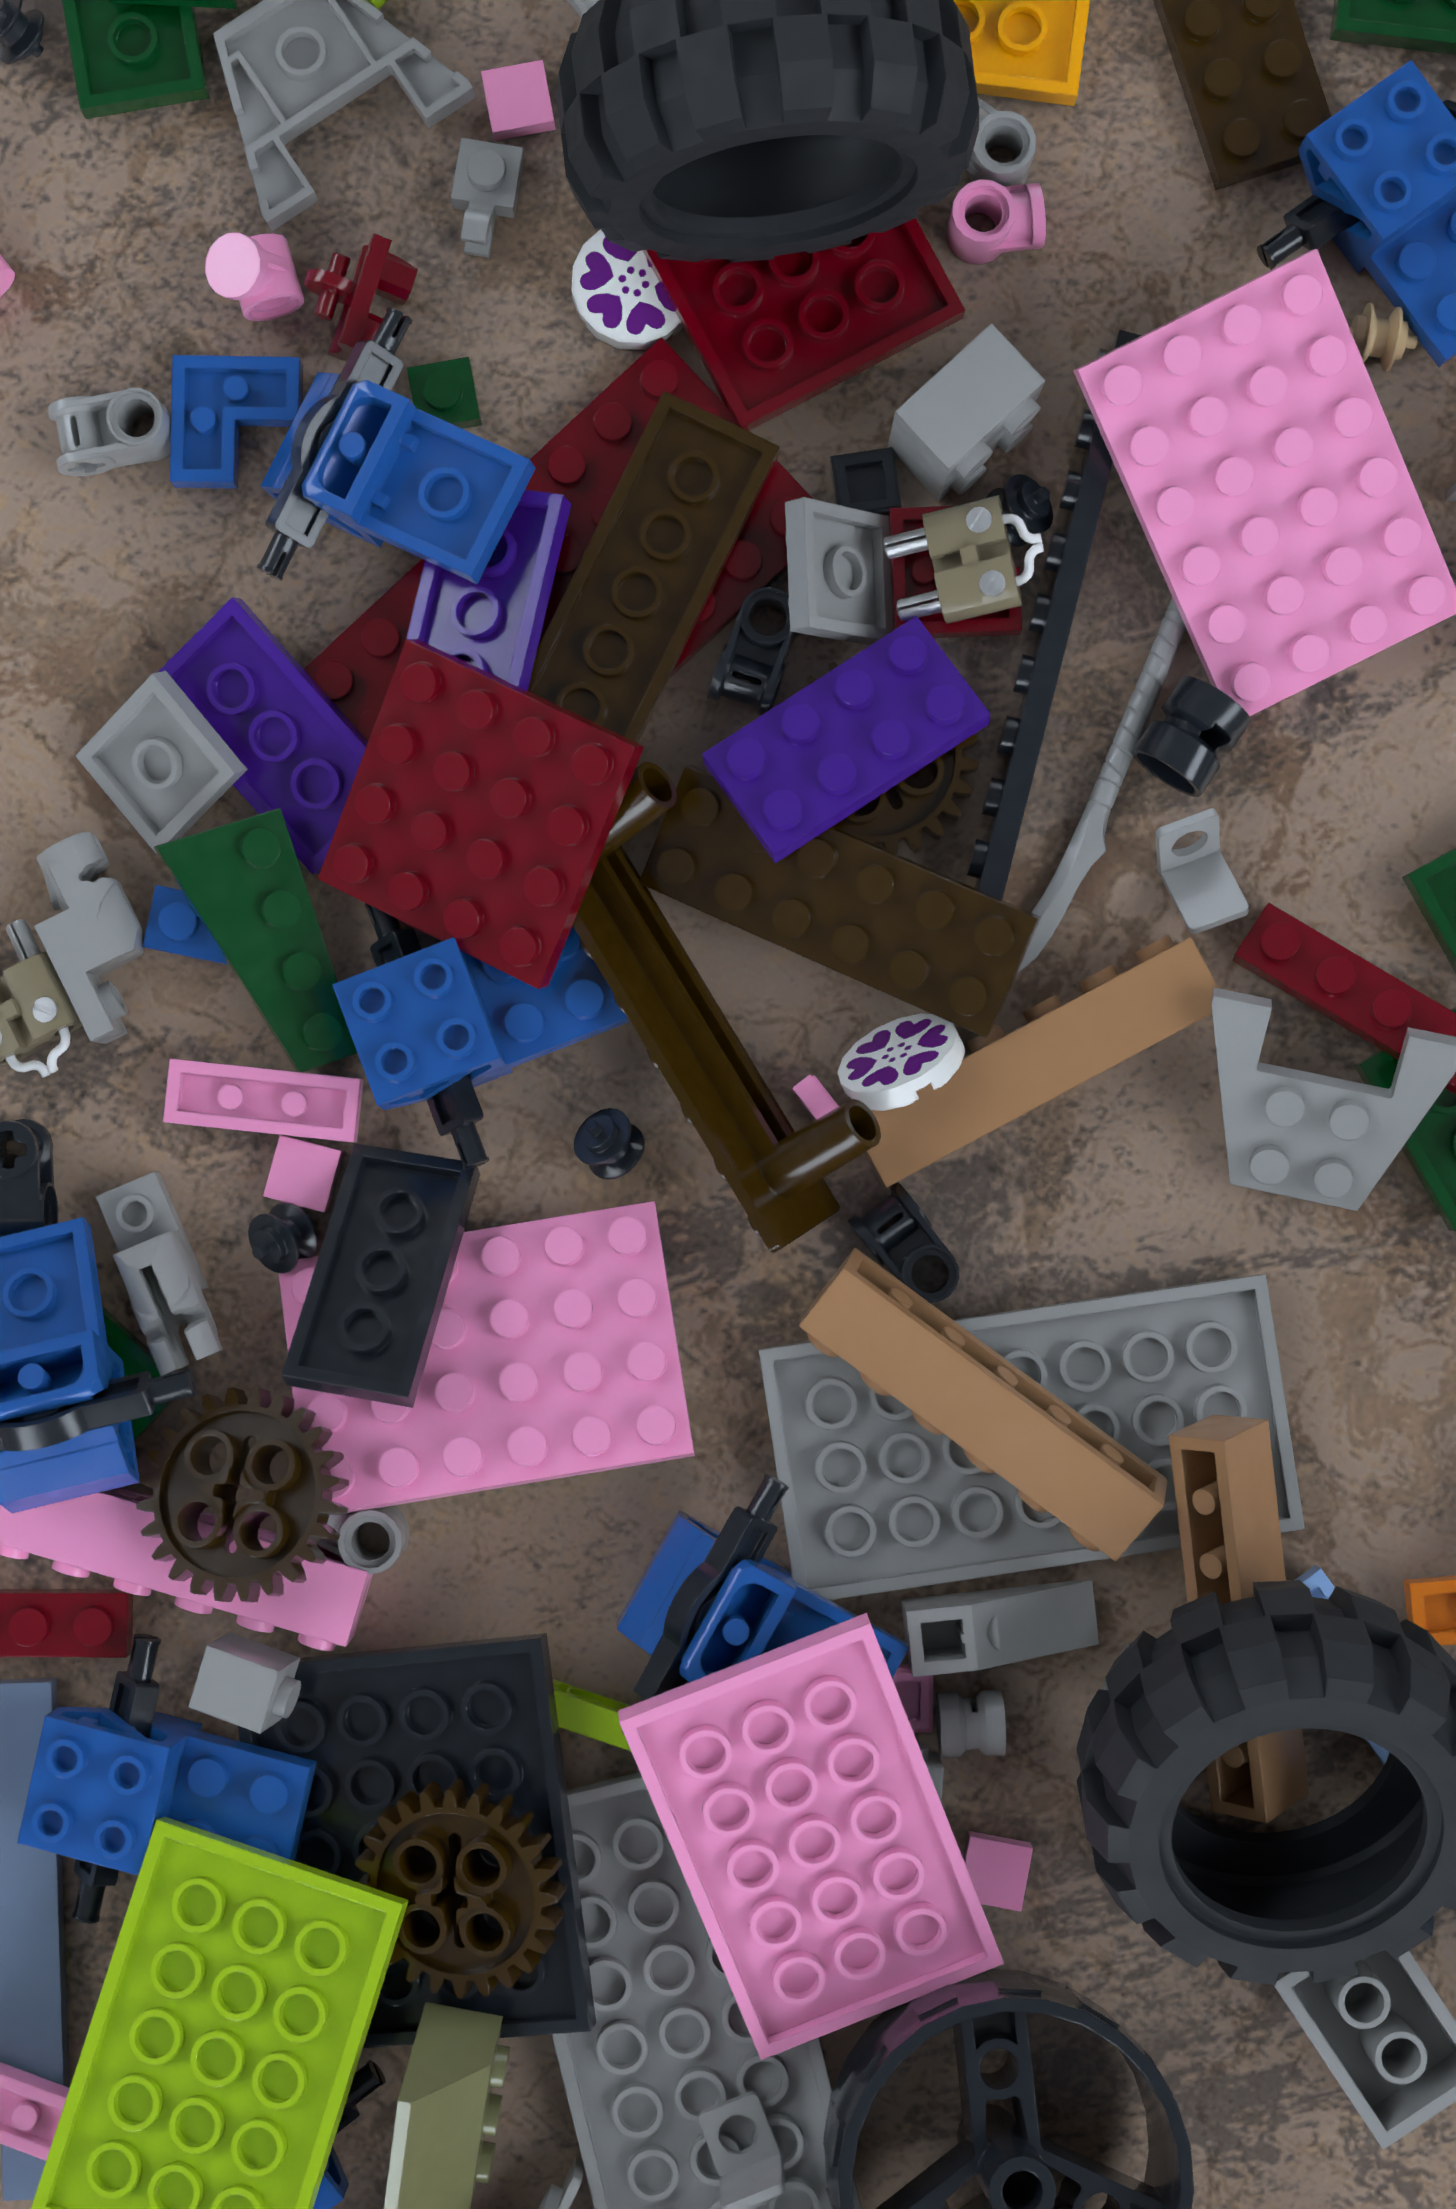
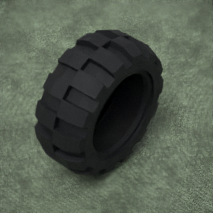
(763, 121)
(1296, 1895)

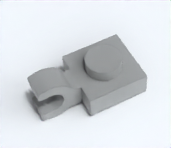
(485, 187)

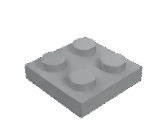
(838, 572)
(160, 761)

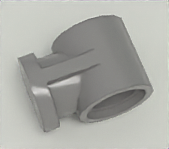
(1005, 130)
(350, 1546)

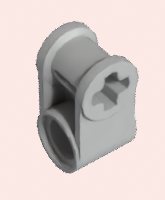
(98, 431)

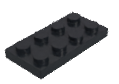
(381, 1276)

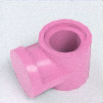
(1016, 214)
(256, 273)

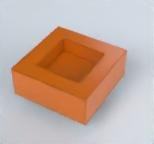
(1433, 1606)

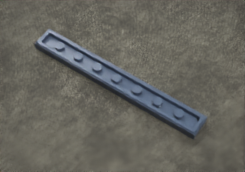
(30, 1922)

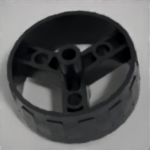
(993, 2146)

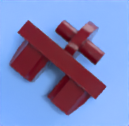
(374, 273)

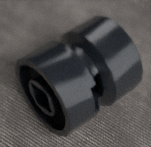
(1195, 729)

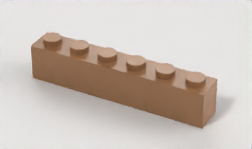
(1047, 1055)
(984, 1406)
(1227, 1544)

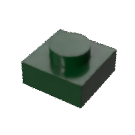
(446, 391)

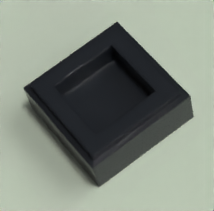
(866, 480)

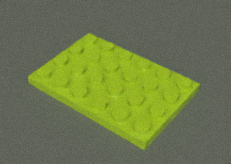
(222, 2032)

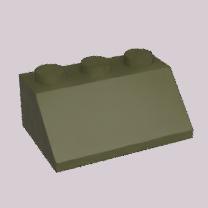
(447, 2110)

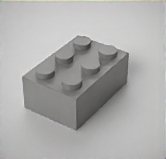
(1381, 2039)

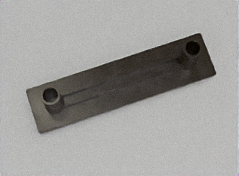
(697, 1051)

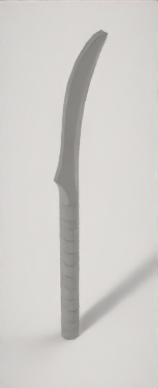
(1088, 839)

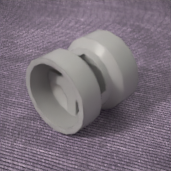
(970, 1724)

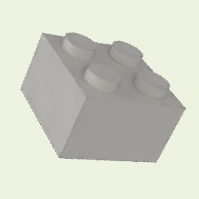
(966, 413)

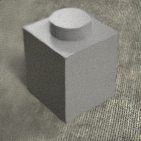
(246, 1683)

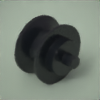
(19, 32)
(1028, 501)
(609, 1144)
(282, 1237)

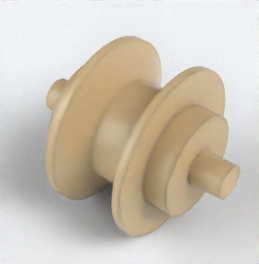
(1382, 336)

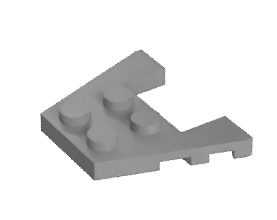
(303, 62)
(1310, 1130)

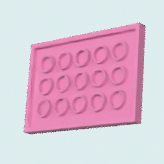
(1270, 485)
(539, 1368)
(811, 1836)

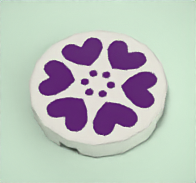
(621, 296)
(900, 1059)

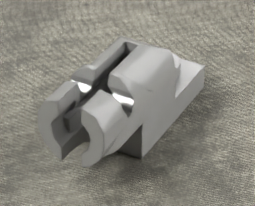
(90, 934)
(159, 1271)

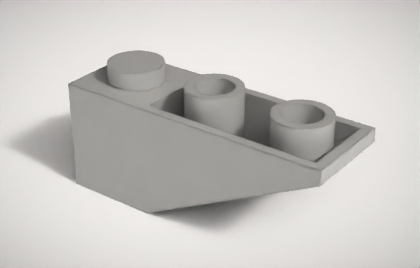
(997, 1626)

